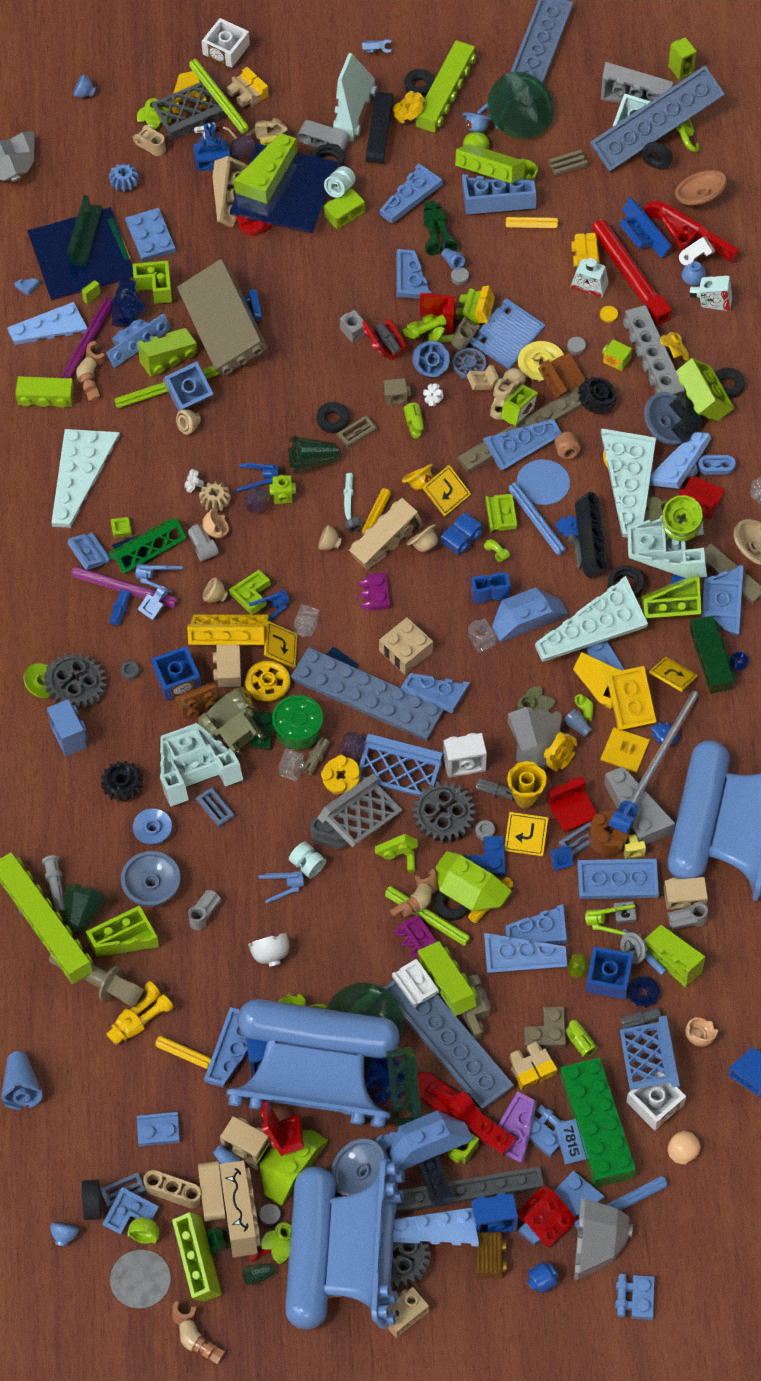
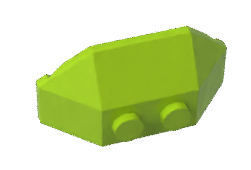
(469, 883)
(280, 1171)

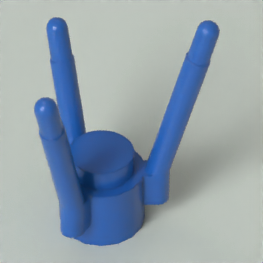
(268, 472)
(277, 599)

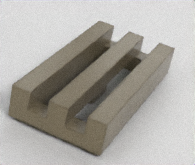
(566, 160)
(358, 434)

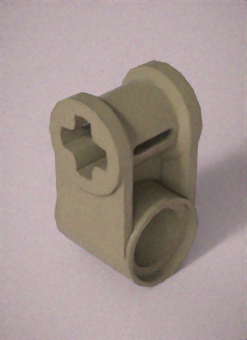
(464, 333)

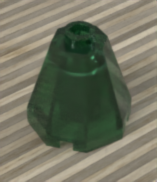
(82, 906)

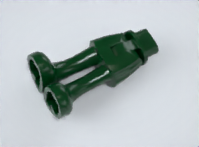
(434, 219)

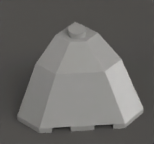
(16, 156)
(534, 733)
(600, 1236)

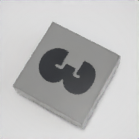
(625, 916)

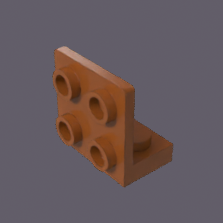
(561, 375)
(197, 700)

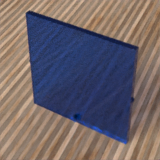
(297, 197)
(105, 265)

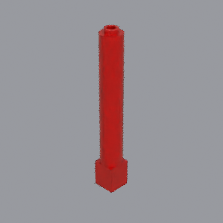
(656, 304)

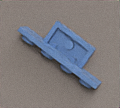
(127, 338)

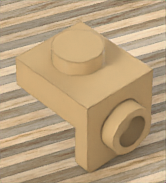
(483, 379)

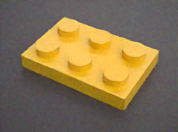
(631, 698)

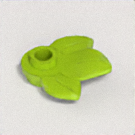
(149, 115)
(277, 1243)

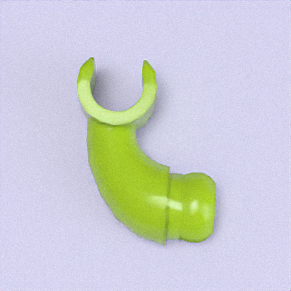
(501, 554)

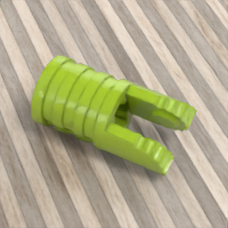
(414, 419)
(581, 1039)

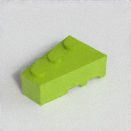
(166, 351)
(674, 600)
(675, 955)

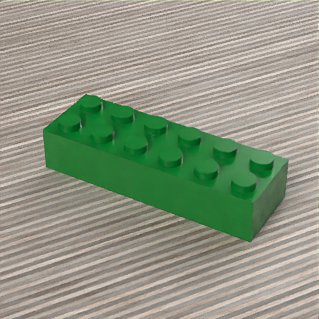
(597, 1122)

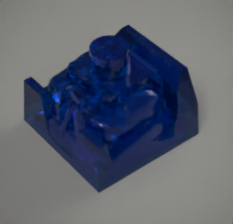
(126, 304)

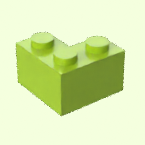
(156, 277)

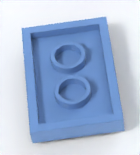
(150, 235)

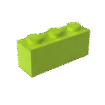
(44, 391)

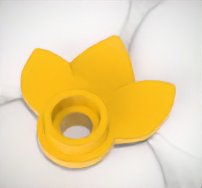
(674, 342)

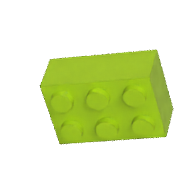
(704, 389)

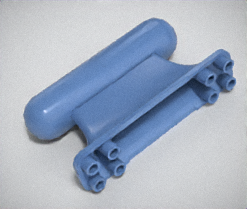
(717, 818)
(315, 1058)
(342, 1246)

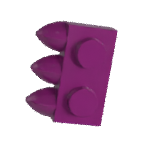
(376, 592)
(416, 935)

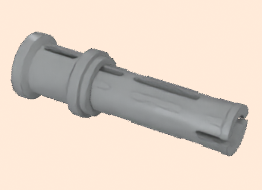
(54, 876)

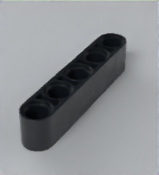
(379, 127)
(591, 535)

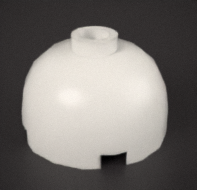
(270, 949)

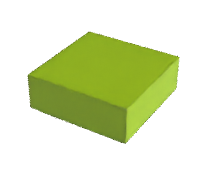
(91, 292)
(121, 527)

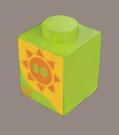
(616, 355)

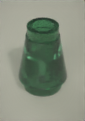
(257, 1273)

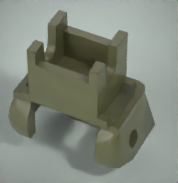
(232, 720)

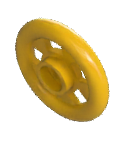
(265, 666)

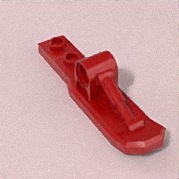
(685, 228)
(460, 1105)

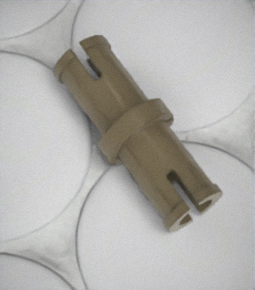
(315, 756)

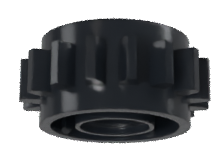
(597, 395)
(125, 790)

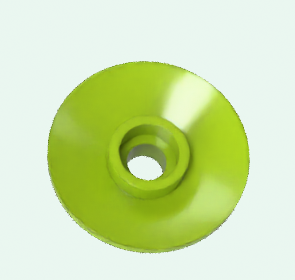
(32, 676)

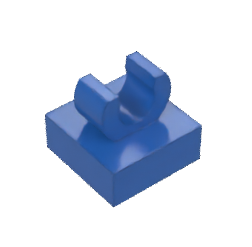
(561, 857)

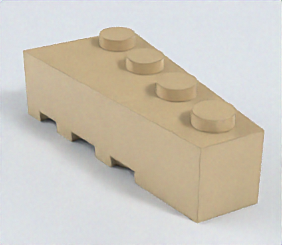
(386, 534)

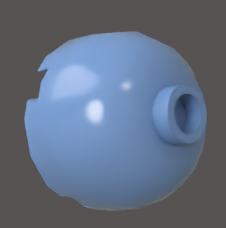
(430, 358)

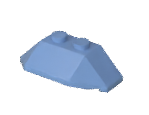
(526, 612)
(427, 1138)

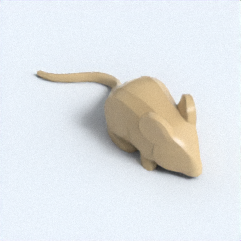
(265, 128)

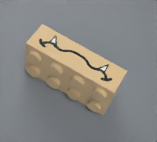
(240, 1208)

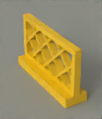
(228, 630)

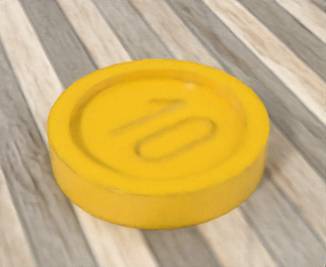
(608, 314)

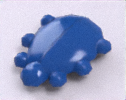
(567, 526)
(661, 731)

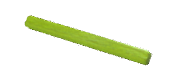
(218, 95)
(155, 390)

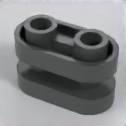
(326, 835)

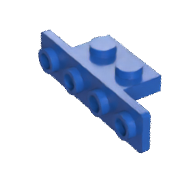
(642, 229)

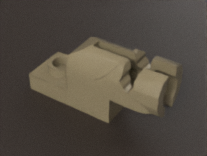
(482, 1011)

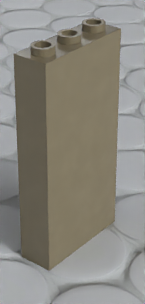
(222, 317)

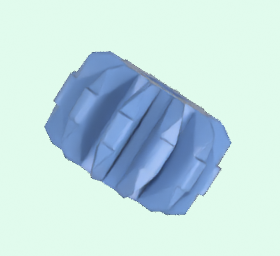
(123, 177)

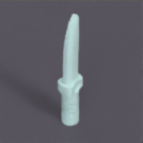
(348, 492)

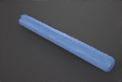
(536, 518)
(636, 1195)

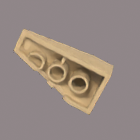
(224, 173)

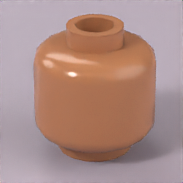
(567, 445)

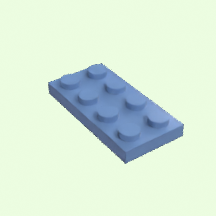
(617, 879)

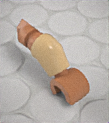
(86, 368)
(420, 898)
(191, 1337)

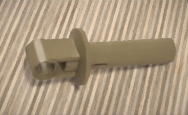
(111, 984)

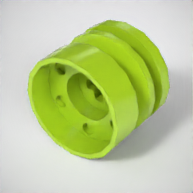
(676, 510)

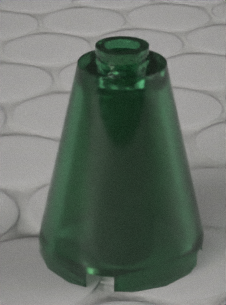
(311, 453)

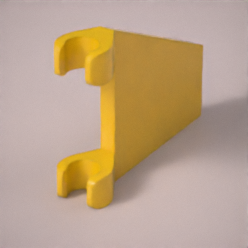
(184, 81)
(593, 675)

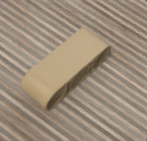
(165, 1182)
(211, 1191)

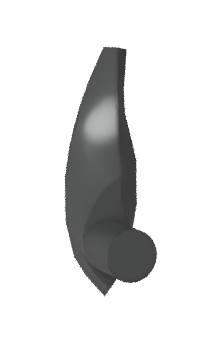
(575, 540)

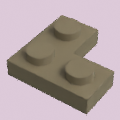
(551, 1034)

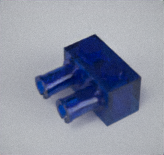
(379, 1075)

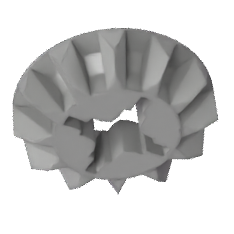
(628, 942)

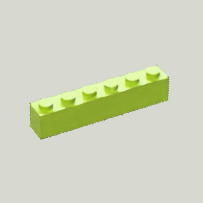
(446, 85)

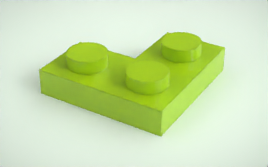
(248, 590)

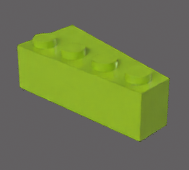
(267, 169)

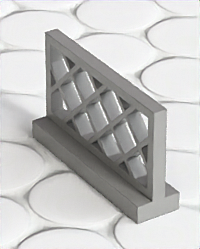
(346, 801)

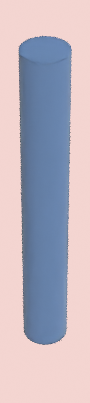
(651, 960)

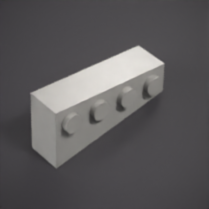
(622, 80)
(651, 821)

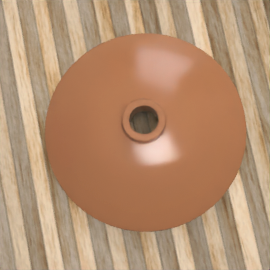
(701, 187)

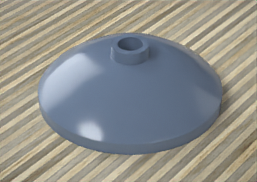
(662, 418)
(146, 869)
(353, 1162)

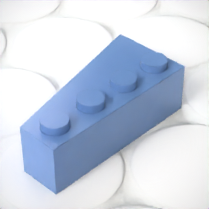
(496, 195)

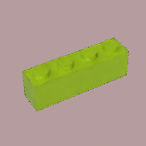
(490, 163)
(447, 978)
(196, 1257)

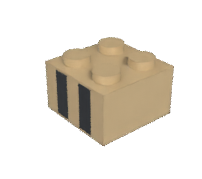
(406, 646)
(245, 1141)

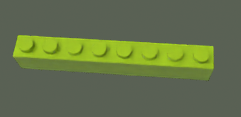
(43, 920)

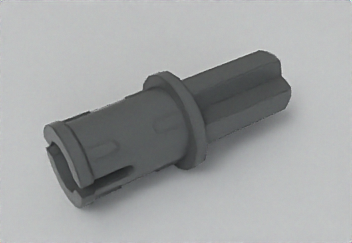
(387, 338)
(494, 788)
(640, 1018)

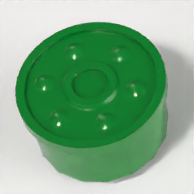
(297, 722)

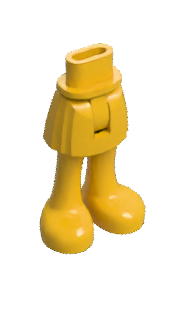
(128, 1022)

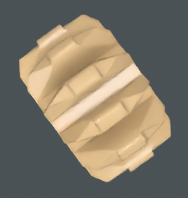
(214, 496)

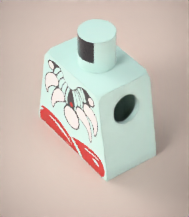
(590, 277)
(714, 292)

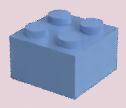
(188, 386)
(67, 727)

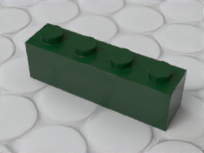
(711, 654)

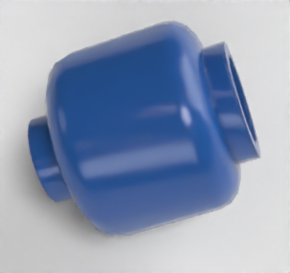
(542, 1277)

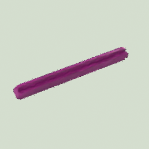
(88, 337)
(118, 585)

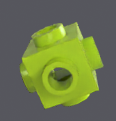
(282, 489)

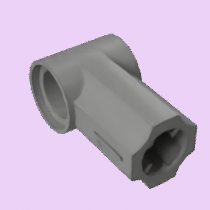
(203, 545)
(204, 909)
(686, 917)

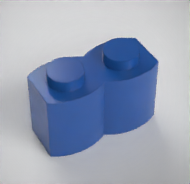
(462, 533)
(490, 587)

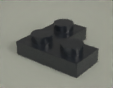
(689, 419)

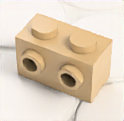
(228, 666)
(684, 892)
(408, 1310)

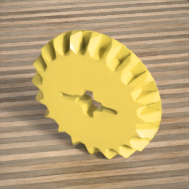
(534, 352)

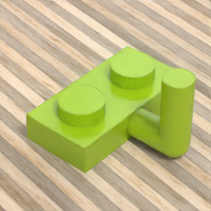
(399, 845)

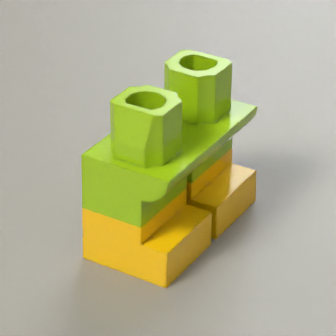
(476, 305)

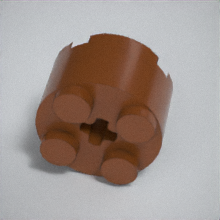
(605, 838)

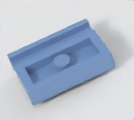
(88, 551)
(158, 1129)

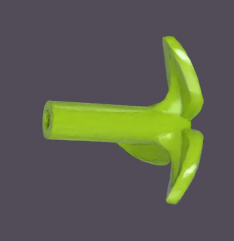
(436, 335)

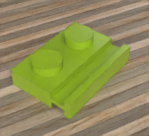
(501, 512)

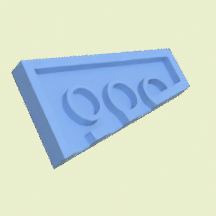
(48, 325)
(680, 462)
(448, 1226)

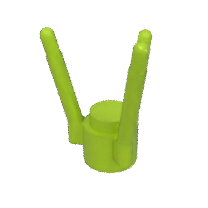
(596, 917)

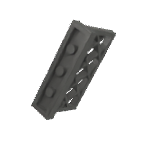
(187, 125)

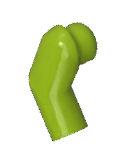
(586, 705)

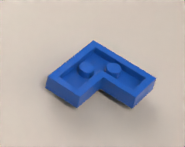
(493, 857)

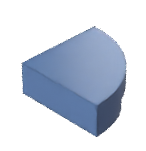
(27, 286)

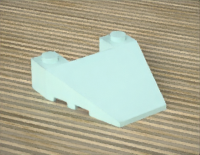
(353, 90)
(655, 548)
(191, 757)

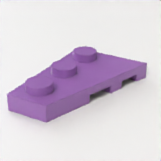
(518, 1123)

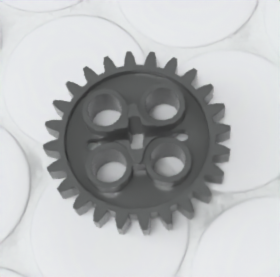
(75, 680)
(431, 800)
(404, 1259)

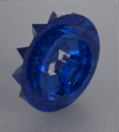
(643, 983)

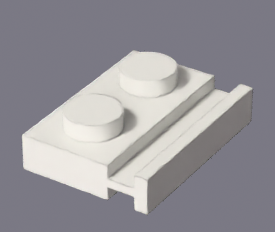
(415, 983)

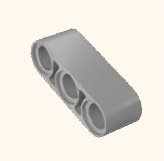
(318, 134)

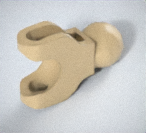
(504, 388)

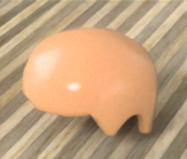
(215, 524)
(700, 1032)
(683, 1147)

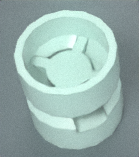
(339, 181)
(304, 857)

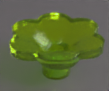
(577, 965)

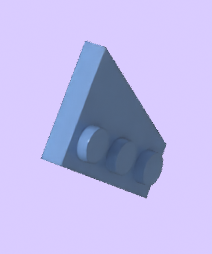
(409, 276)
(437, 692)
(545, 927)

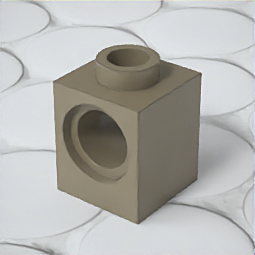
(396, 391)

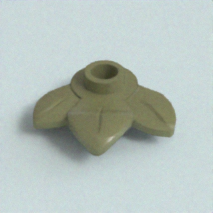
(654, 508)
(536, 700)

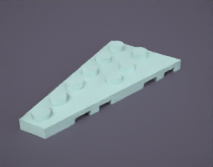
(80, 465)
(629, 467)
(599, 621)

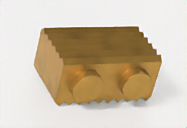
(489, 1255)

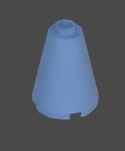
(20, 1083)

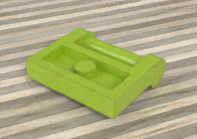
(429, 322)

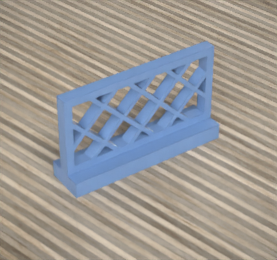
(403, 750)
(666, 1055)

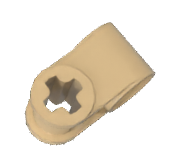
(150, 141)

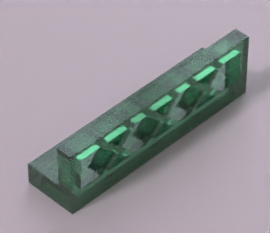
(84, 233)
(410, 1081)

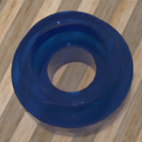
(741, 657)

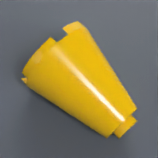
(526, 783)

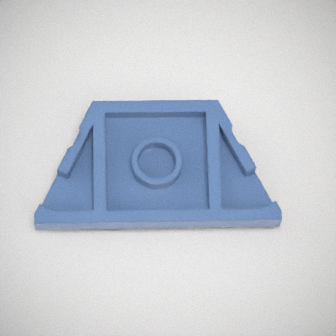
(723, 599)

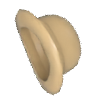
(425, 540)

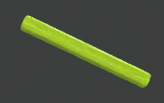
(430, 917)

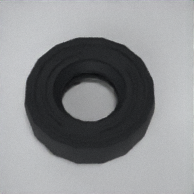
(418, 74)
(661, 150)
(735, 375)
(332, 407)
(446, 913)

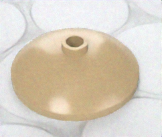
(748, 539)

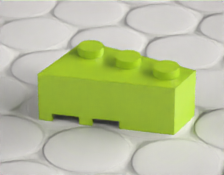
(123, 934)

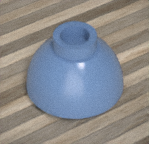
(83, 87)
(693, 273)
(63, 1232)

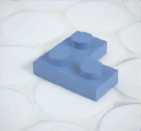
(127, 1205)

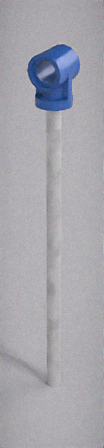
(625, 815)

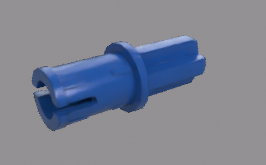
(119, 607)

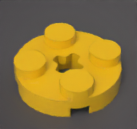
(409, 107)
(560, 752)
(338, 765)

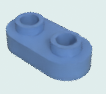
(716, 464)

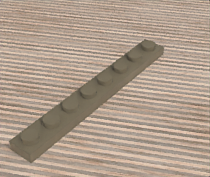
(555, 410)

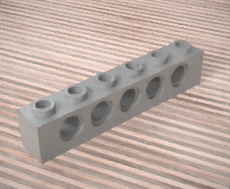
(652, 352)

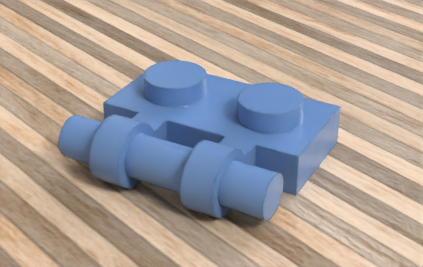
(543, 1136)
(642, 1296)

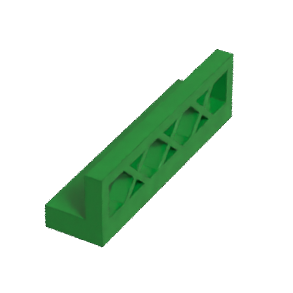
(144, 538)

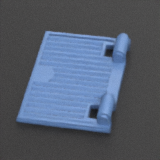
(507, 333)

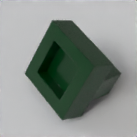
(216, 1241)

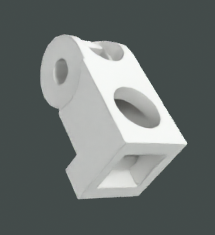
(695, 250)

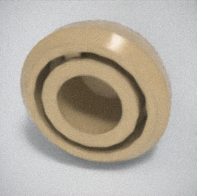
(187, 421)
(329, 539)
(214, 591)

